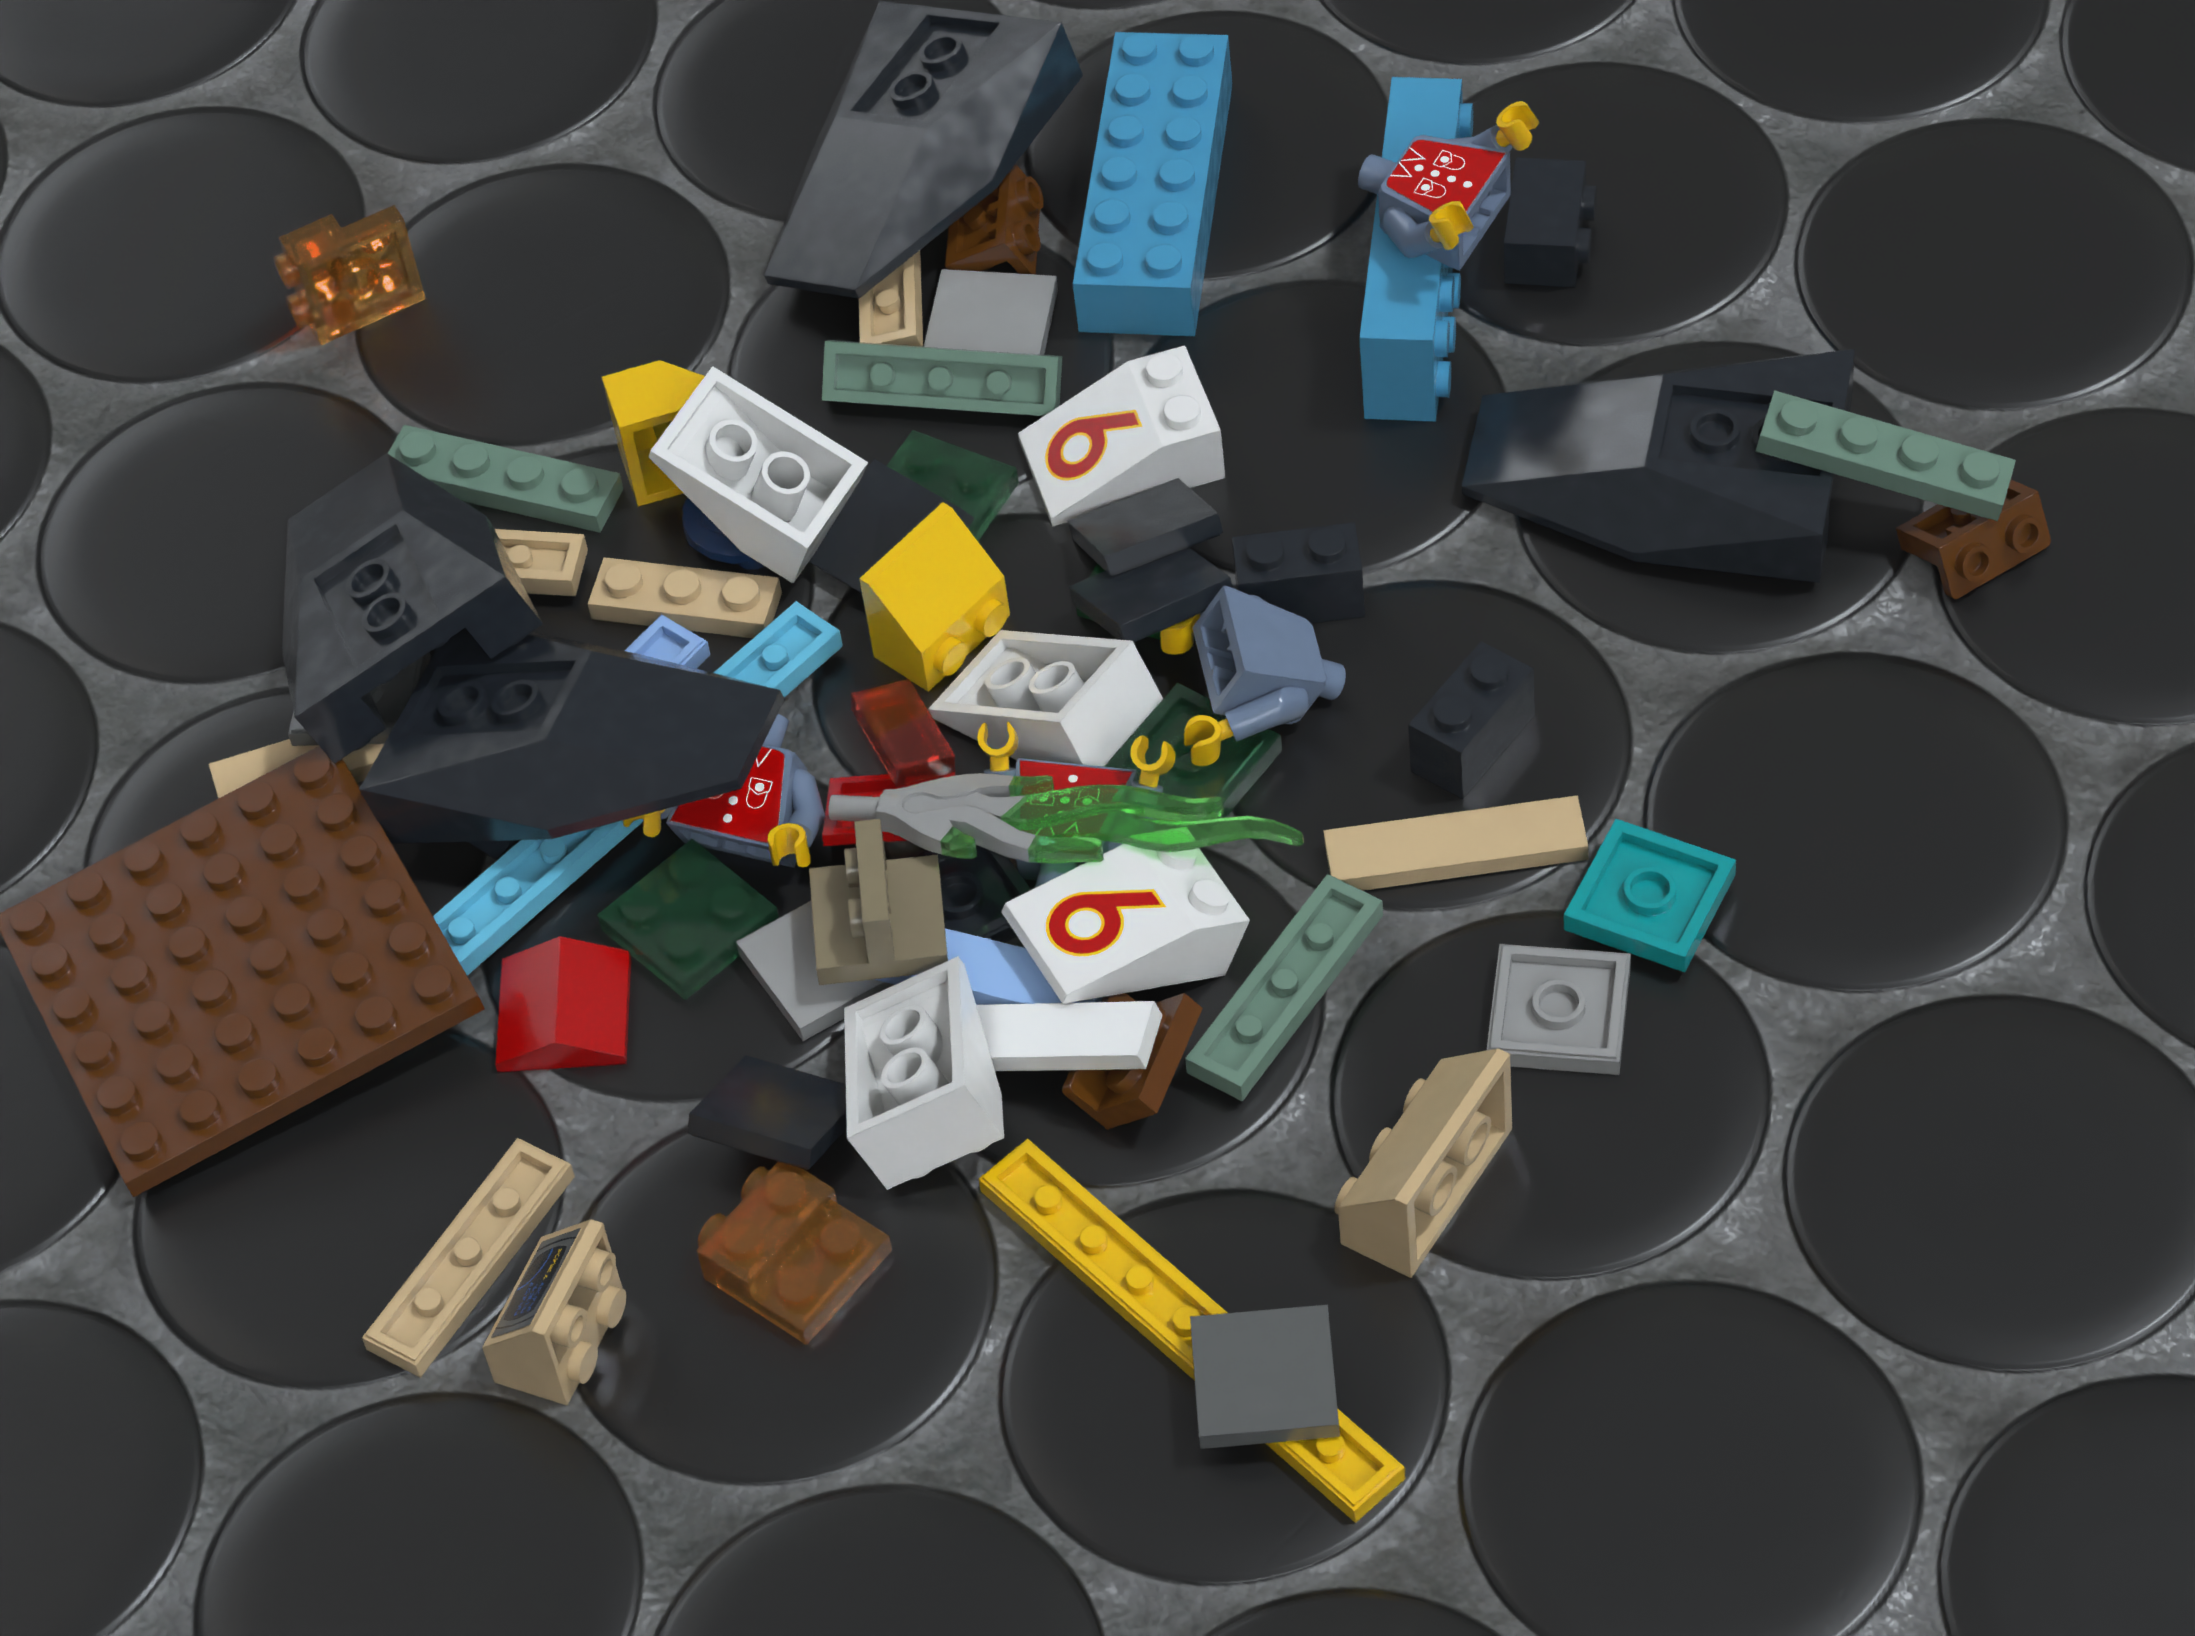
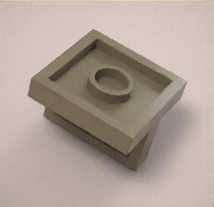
(877, 913)

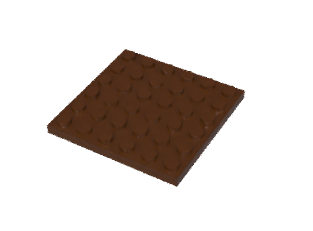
(235, 967)

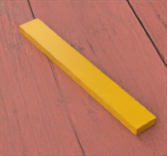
(1159, 1303)

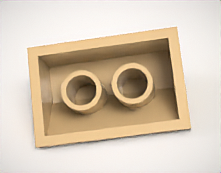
(1428, 1160)

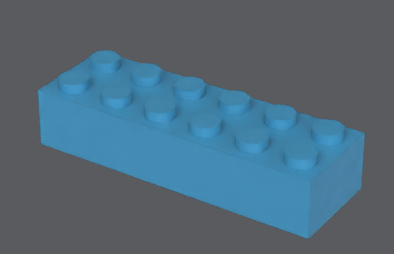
(1153, 184)
(1407, 298)

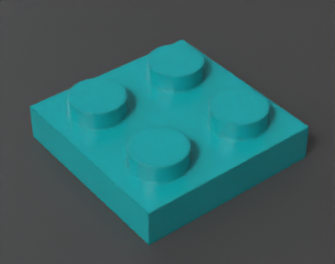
(1650, 895)

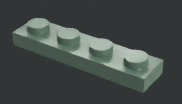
(941, 378)
(1886, 455)
(511, 478)
(1284, 987)

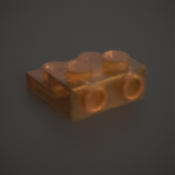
(348, 273)
(790, 1250)

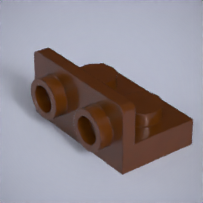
(999, 228)
(1976, 548)
(1133, 1094)

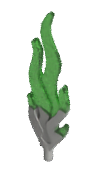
(1044, 825)

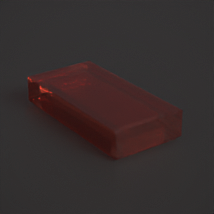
(902, 732)

